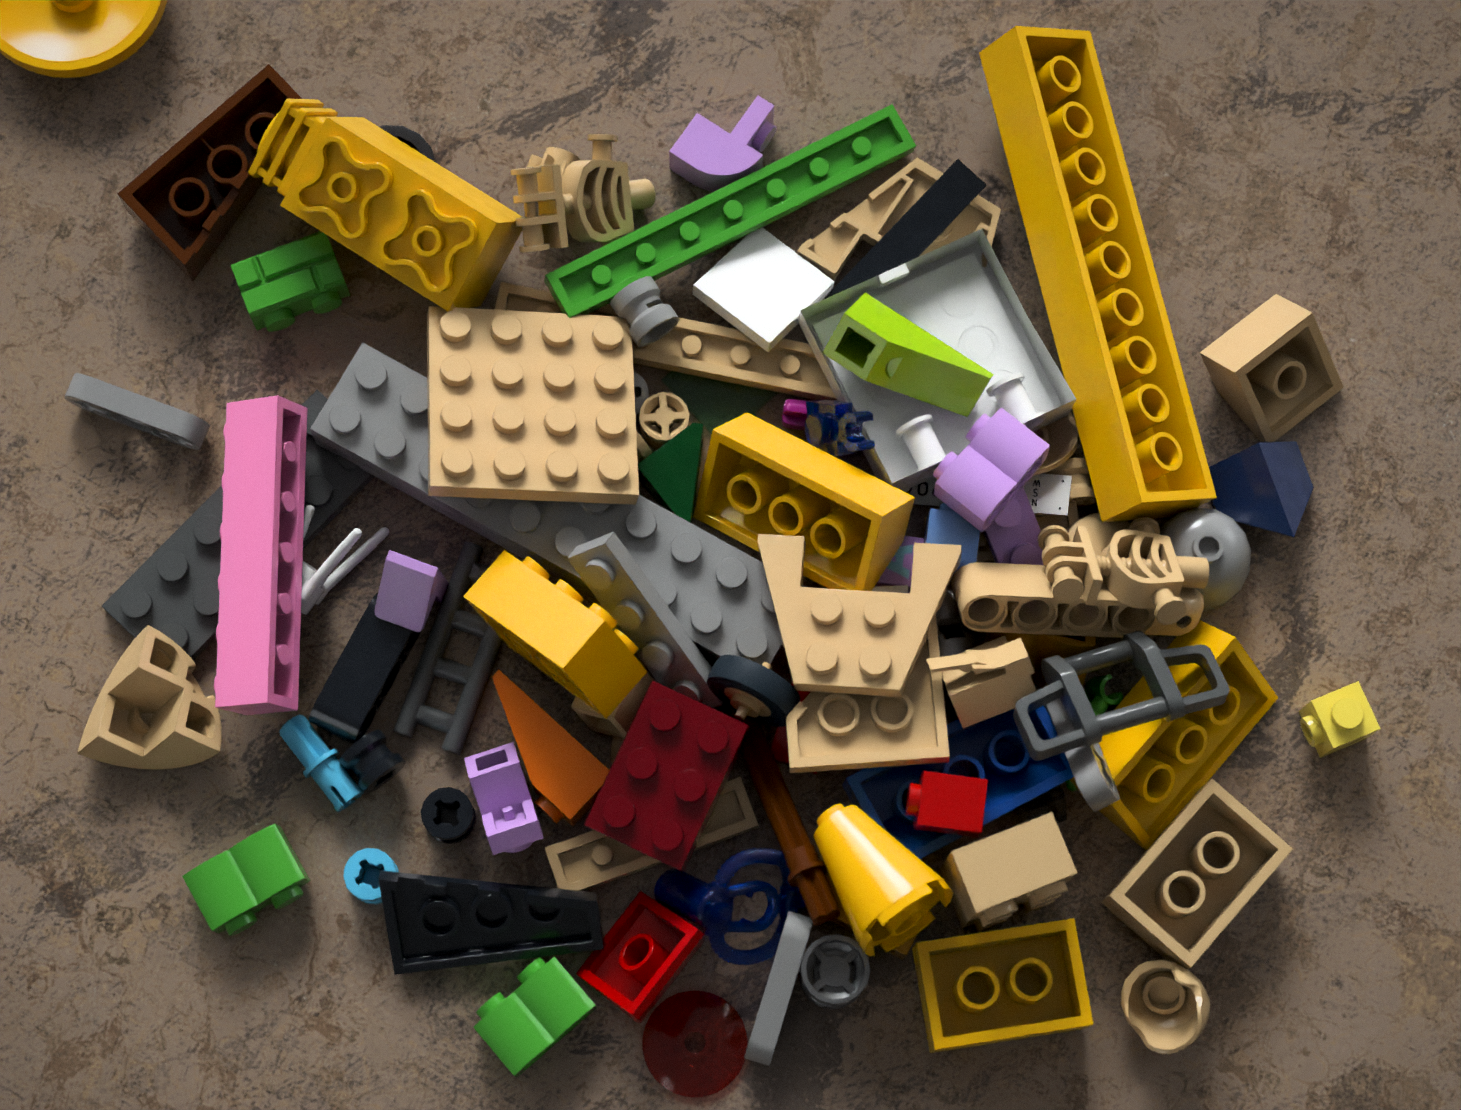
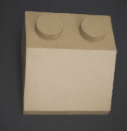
(1273, 368)

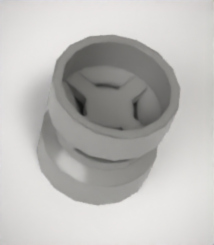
(644, 311)

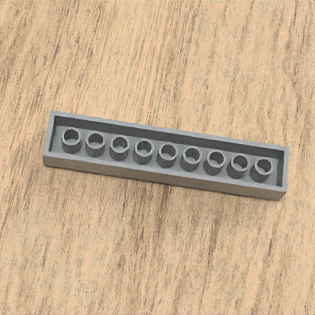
(710, 586)

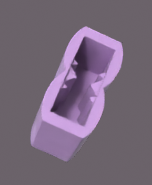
(990, 469)

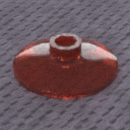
(690, 1072)

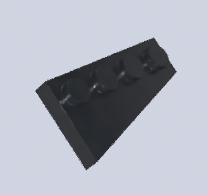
(477, 922)

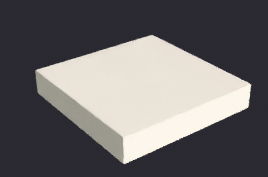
(762, 288)

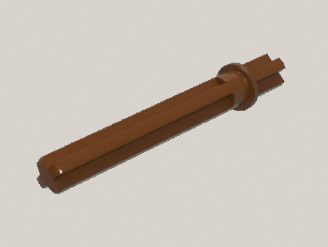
(800, 855)

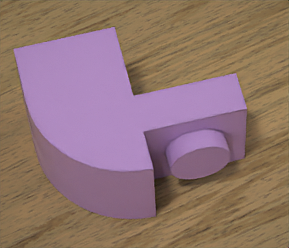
(718, 158)
(504, 799)

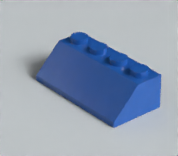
(984, 751)

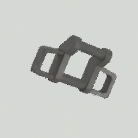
(1145, 655)

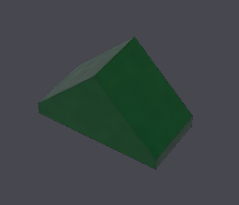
(673, 472)

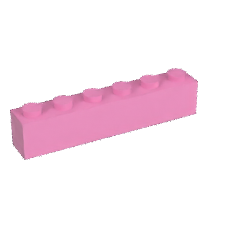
(261, 556)

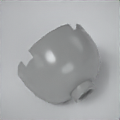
(1220, 540)

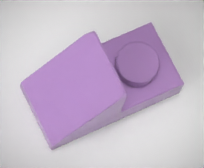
(408, 591)

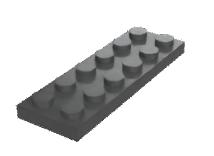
(179, 581)

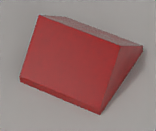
(641, 956)

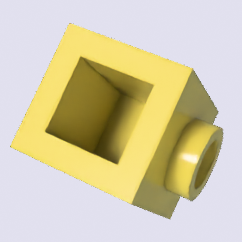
(1338, 720)

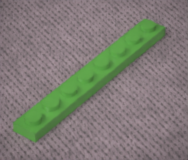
(731, 212)

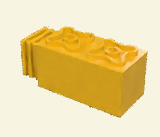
(386, 202)

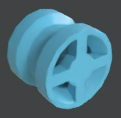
(368, 888)

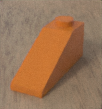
(556, 763)

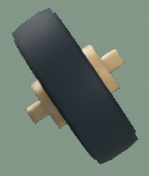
(752, 690)

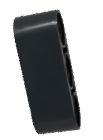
(362, 676)

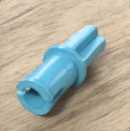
(320, 762)

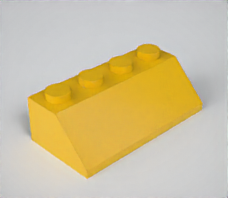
(781, 485)
(1168, 761)

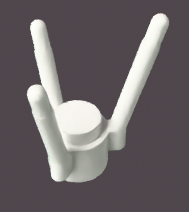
(314, 582)

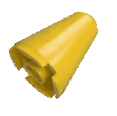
(877, 879)

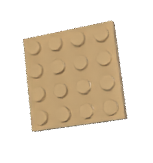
(531, 406)

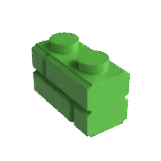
(291, 282)

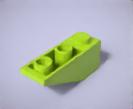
(905, 358)

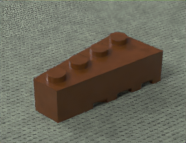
(203, 180)

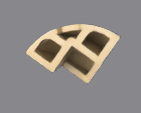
(152, 710)

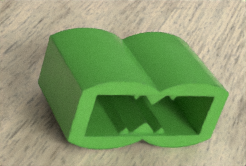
(246, 880)
(534, 1015)

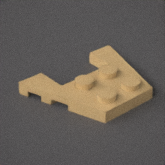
(882, 211)
(854, 636)

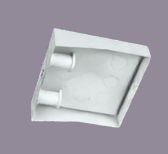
(972, 313)

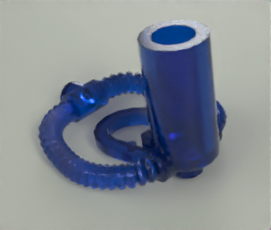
(712, 903)

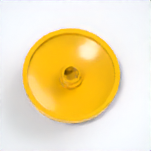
(75, 35)

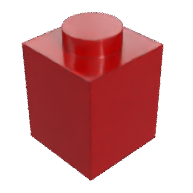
(947, 803)

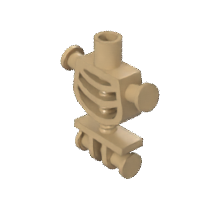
(590, 201)
(1136, 569)

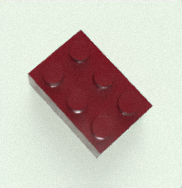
(668, 776)

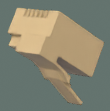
(986, 679)

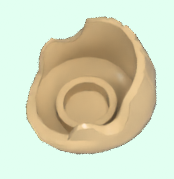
(1165, 1005)

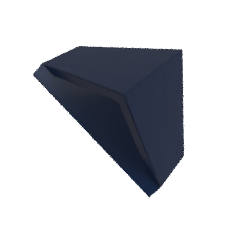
(1264, 486)

